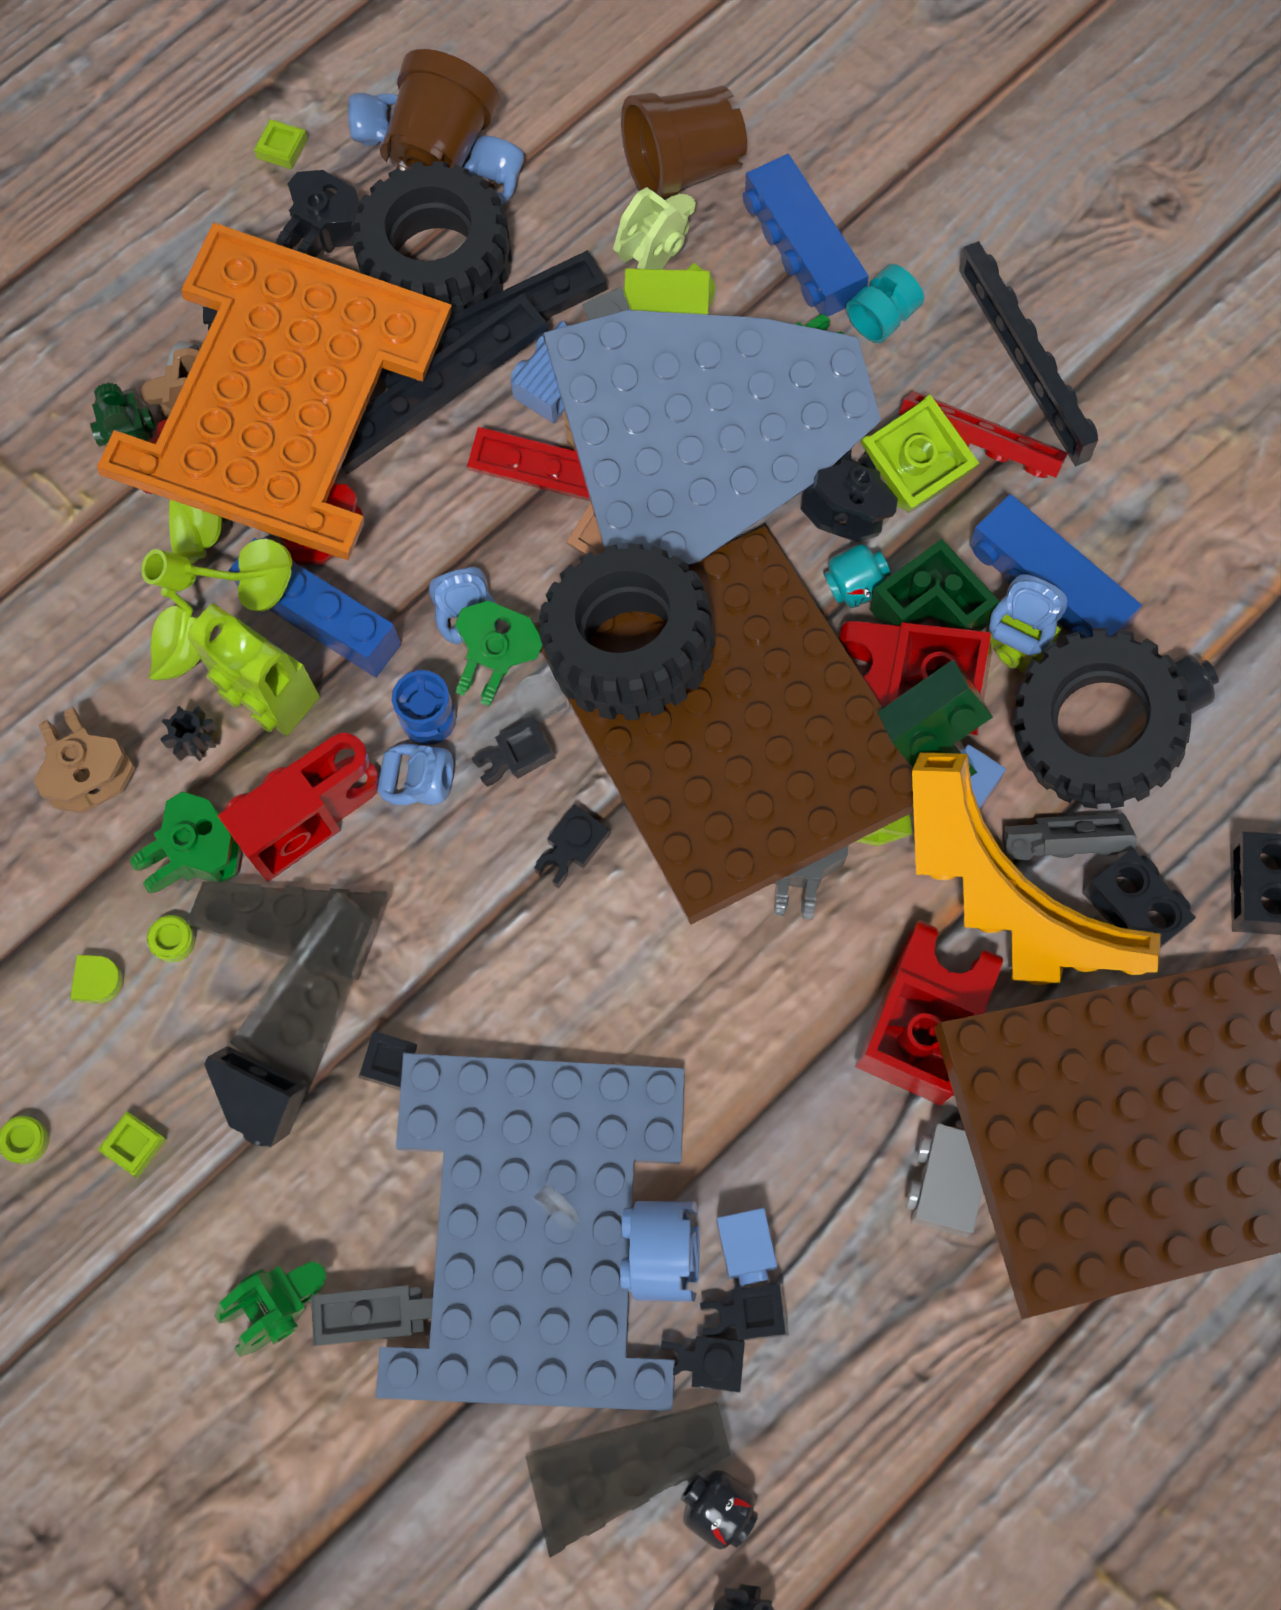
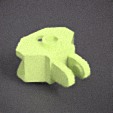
(655, 228)

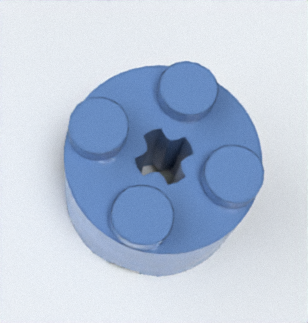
(661, 1251)

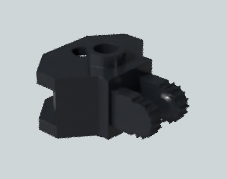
(318, 213)
(851, 495)

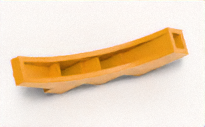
(997, 896)

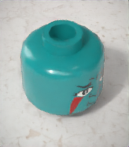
(855, 575)

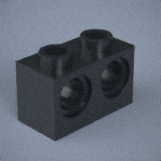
(1255, 881)
(1151, 894)

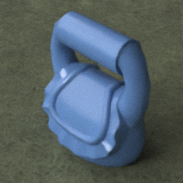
(369, 117)
(496, 161)
(456, 591)
(1034, 604)
(427, 775)

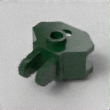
(120, 412)

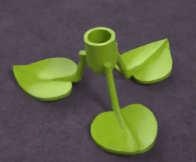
(262, 581)

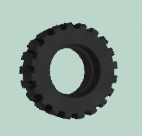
(430, 200)
(619, 584)
(1089, 662)

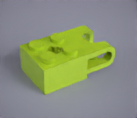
(252, 671)

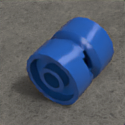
(424, 707)

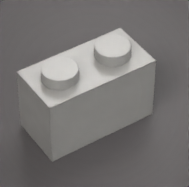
(948, 1185)

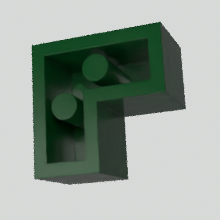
(937, 587)
(935, 715)

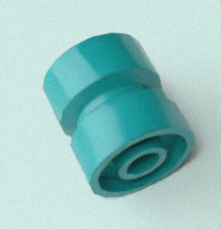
(885, 303)

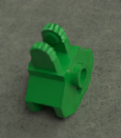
(492, 649)
(193, 842)
(271, 1303)

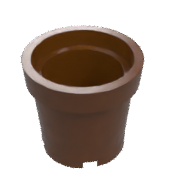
(437, 110)
(681, 138)

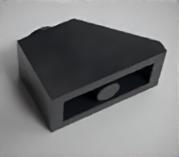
(254, 1096)

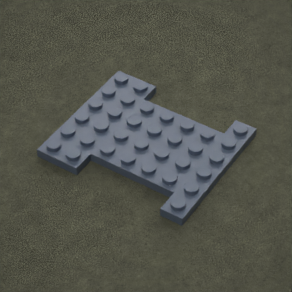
(514, 1297)

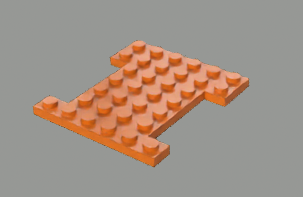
(278, 388)

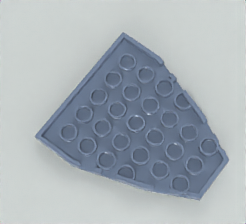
(704, 420)

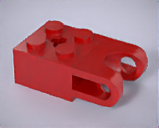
(912, 652)
(300, 805)
(917, 1001)

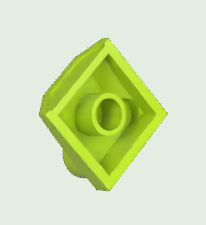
(919, 455)

